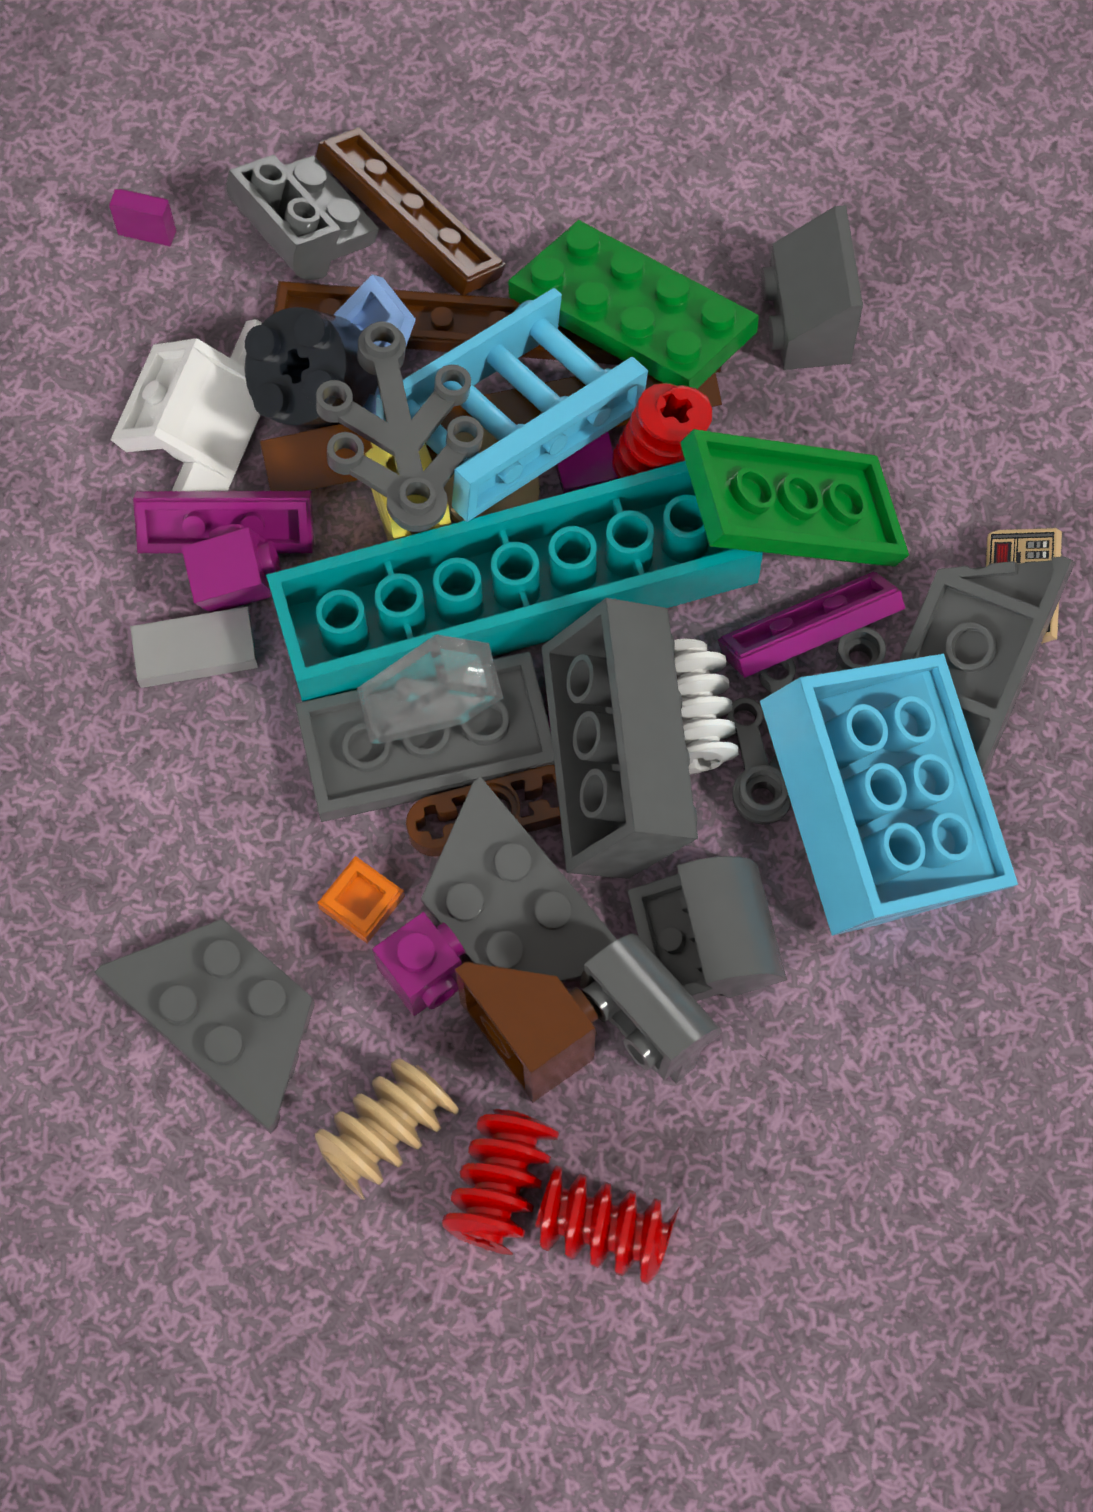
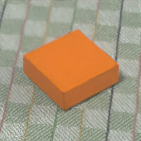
(361, 899)

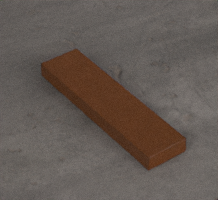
(410, 211)

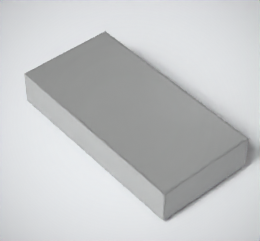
(193, 647)

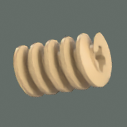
(383, 1124)

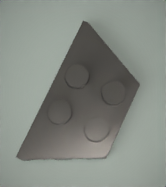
(990, 633)
(509, 897)
(221, 1011)

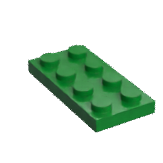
(636, 306)
(793, 499)

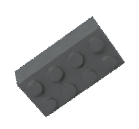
(618, 740)

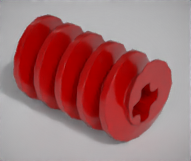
(658, 426)
(498, 1179)
(604, 1226)

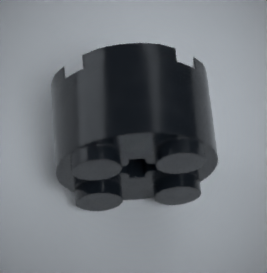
(297, 354)

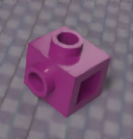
(230, 568)
(420, 963)

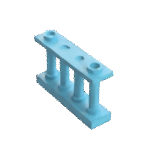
(549, 438)

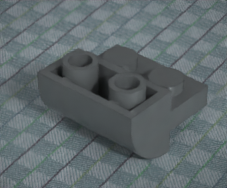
(300, 212)
(711, 927)
(649, 1007)

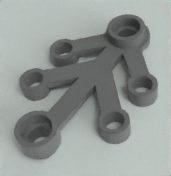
(399, 433)
(757, 770)

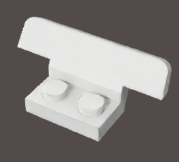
(194, 409)

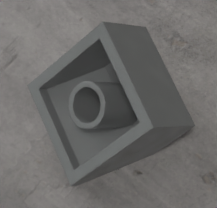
(814, 293)

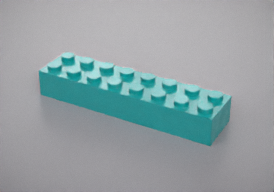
(502, 578)

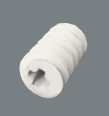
(701, 706)

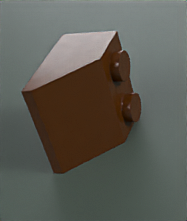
(530, 1023)

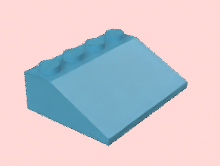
(887, 791)

